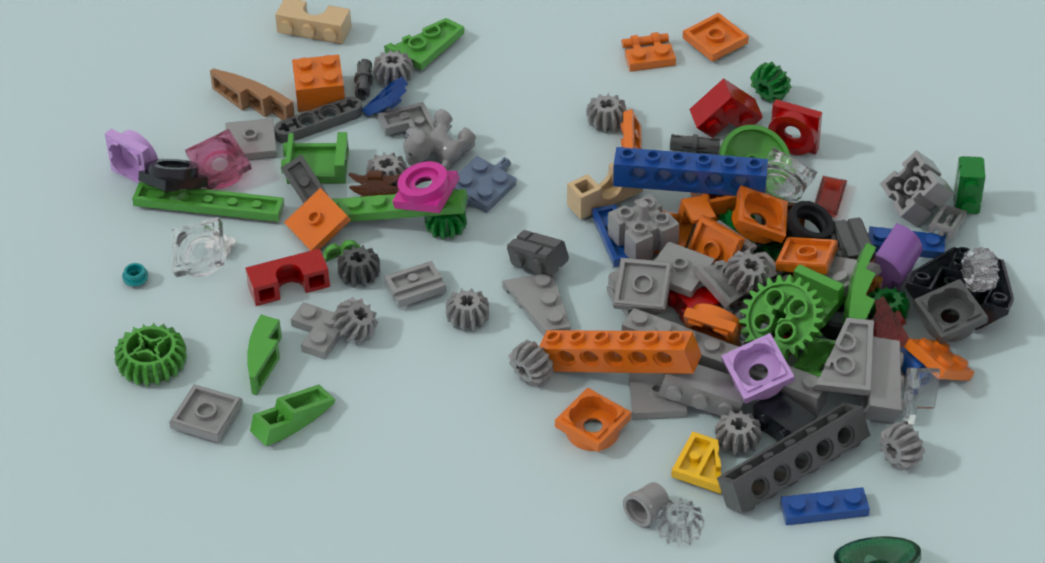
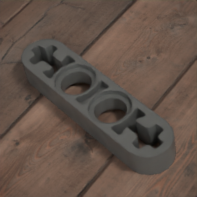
(350, 110)

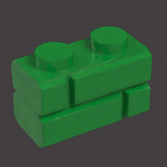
(969, 184)

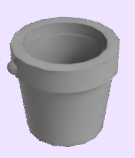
(644, 504)

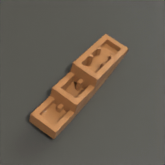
(247, 92)

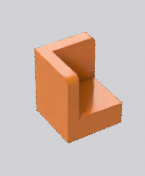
(693, 208)

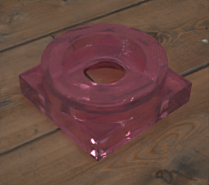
(219, 146)

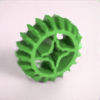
(150, 354)

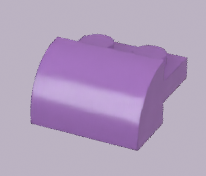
(898, 256)

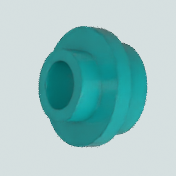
(135, 275)

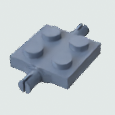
(485, 182)

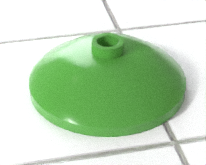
(752, 142)

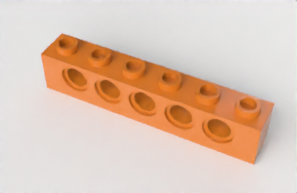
(622, 351)

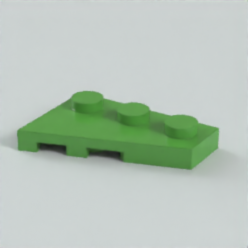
(429, 43)

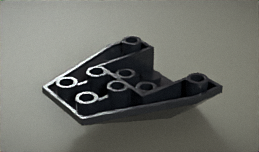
(947, 269)

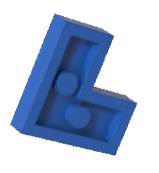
(386, 98)

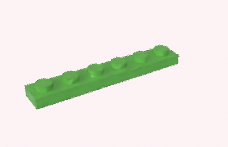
(210, 202)
(382, 207)

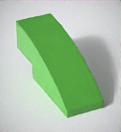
(263, 351)
(290, 414)

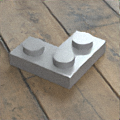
(406, 117)
(320, 325)

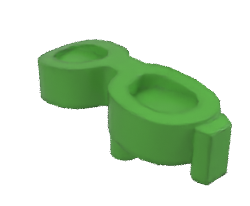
(333, 250)

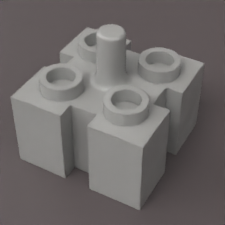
(917, 189)
(642, 228)

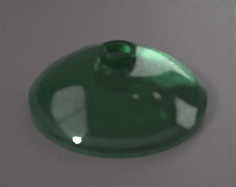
(879, 550)

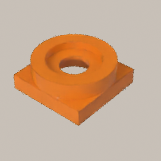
(768, 207)
(714, 322)
(592, 406)

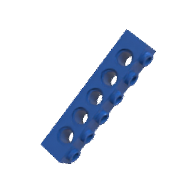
(688, 171)

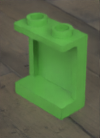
(326, 160)
(830, 292)

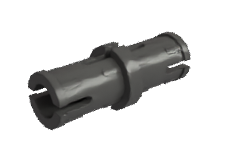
(363, 79)
(694, 143)

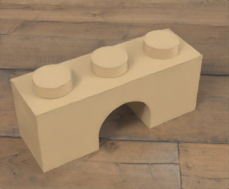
(328, 26)
(586, 194)

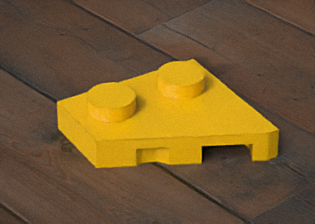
(699, 462)

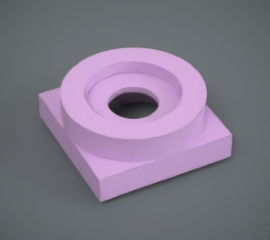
(129, 153)
(758, 352)

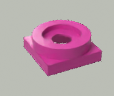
(425, 199)

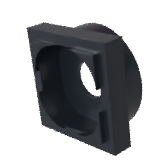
(173, 175)

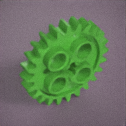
(803, 325)

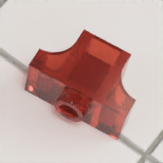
(889, 323)

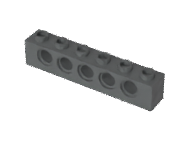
(793, 457)

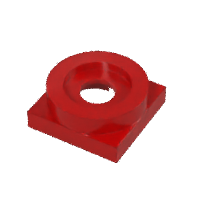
(804, 119)

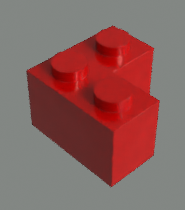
(722, 106)

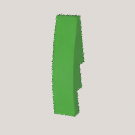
(856, 301)

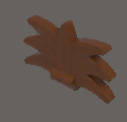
(374, 183)

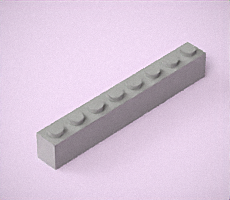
(711, 348)

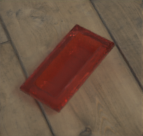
(831, 194)

